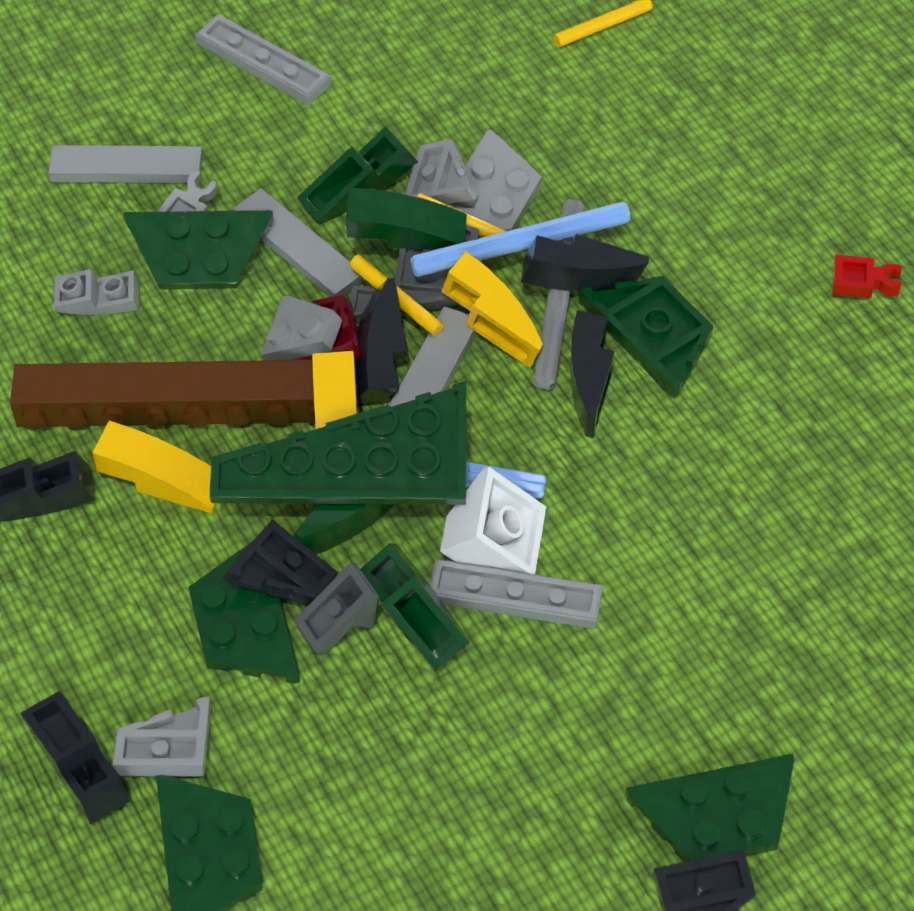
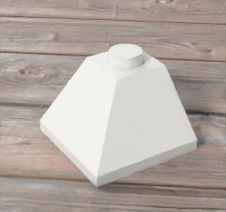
(495, 526)

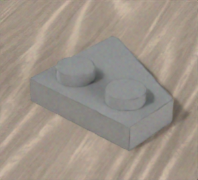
(440, 174)
(300, 330)
(165, 744)

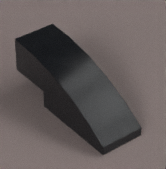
(580, 264)
(380, 345)
(590, 368)
(44, 488)
(75, 757)

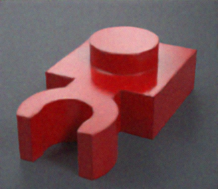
(859, 277)

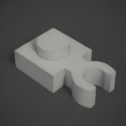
(192, 198)

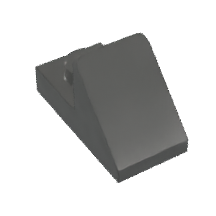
(339, 607)

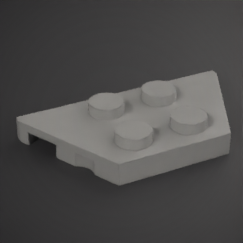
(501, 184)

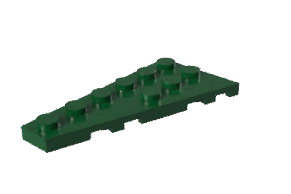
(367, 458)

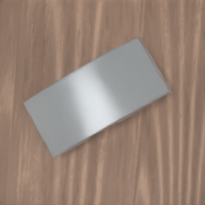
(88, 295)

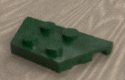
(198, 246)
(653, 326)
(241, 627)
(719, 808)
(207, 846)

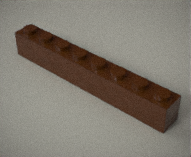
(163, 393)

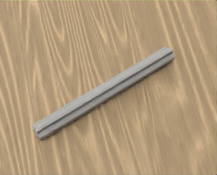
(554, 321)

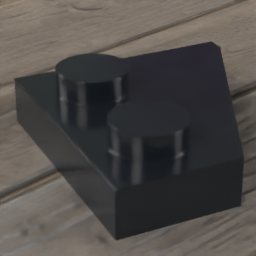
(281, 567)
(706, 884)

